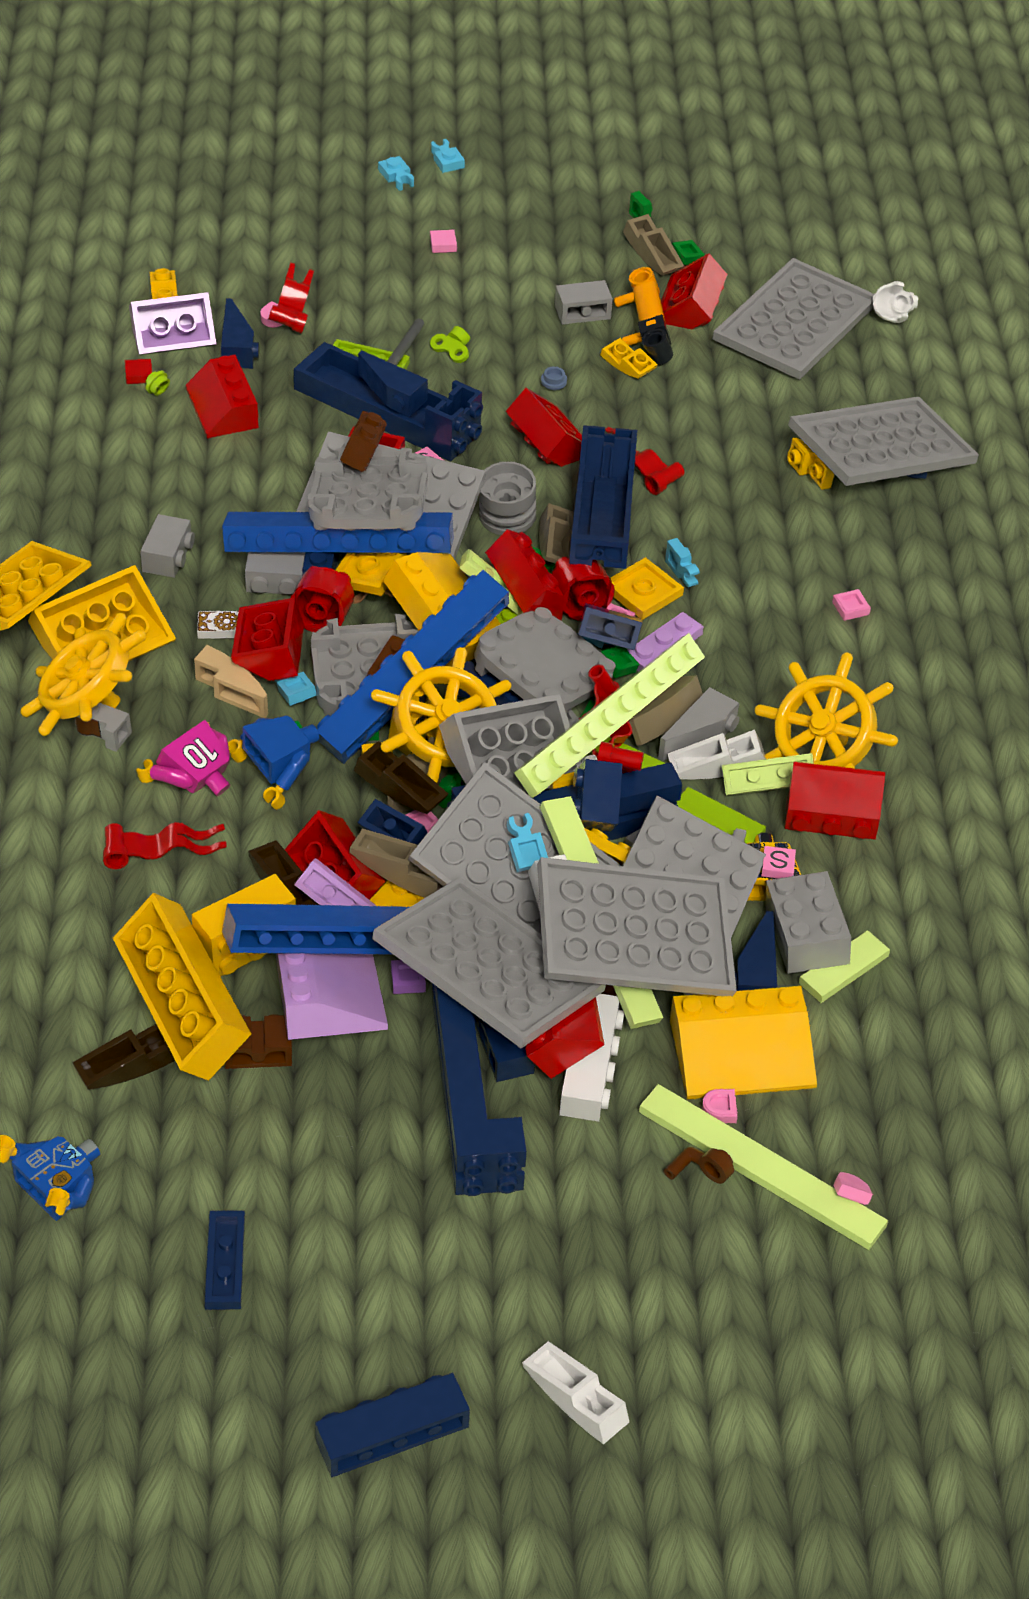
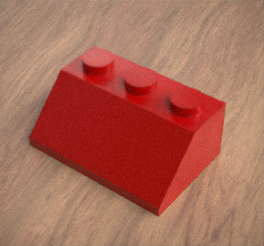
(693, 293)
(223, 398)
(545, 428)
(525, 573)
(269, 639)
(834, 800)
(330, 841)
(568, 1040)

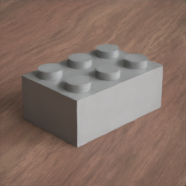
(808, 922)

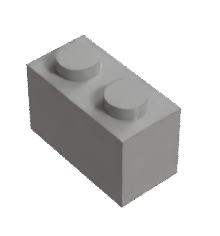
(583, 302)
(167, 546)
(273, 572)

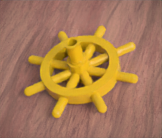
(84, 675)
(440, 709)
(826, 724)

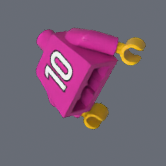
(192, 761)

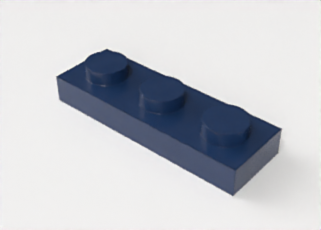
(225, 1260)

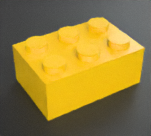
(209, 922)

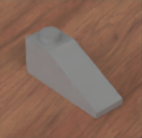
(704, 719)

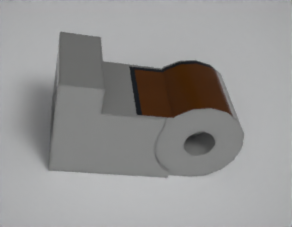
(106, 724)

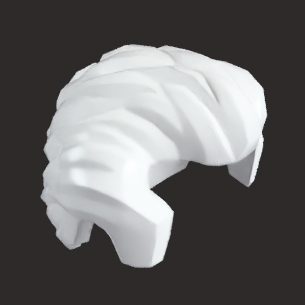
(893, 302)

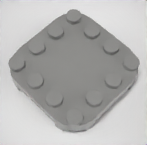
(378, 499)
(346, 654)
(540, 658)

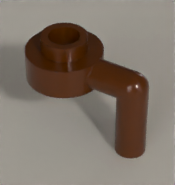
(714, 1163)

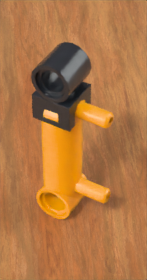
(651, 322)

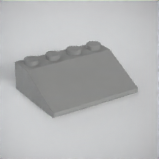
(504, 735)

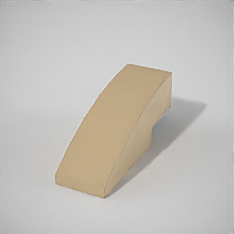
(230, 681)

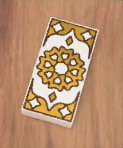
(217, 624)

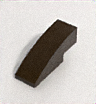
(399, 779)
(273, 859)
(124, 1058)

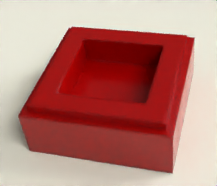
(137, 370)

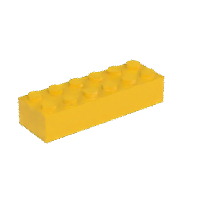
(181, 987)

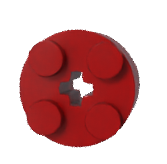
(582, 585)
(323, 596)

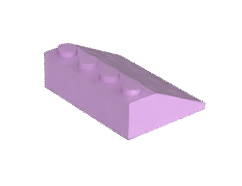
(330, 994)

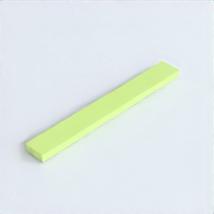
(571, 839)
(764, 1167)

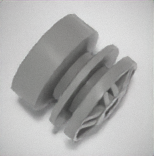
(508, 498)

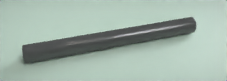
(406, 342)

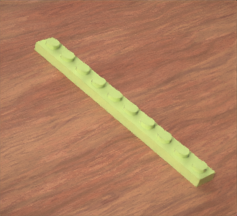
(608, 716)

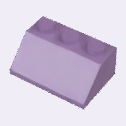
(172, 323)

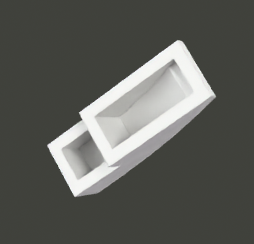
(706, 757)
(577, 1392)

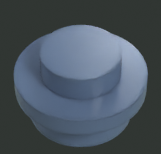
(554, 378)

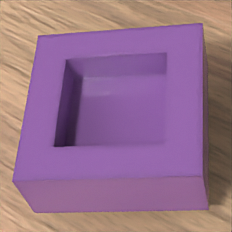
(406, 979)

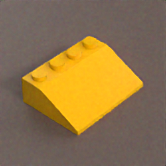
(34, 577)
(424, 583)
(95, 608)
(744, 1041)

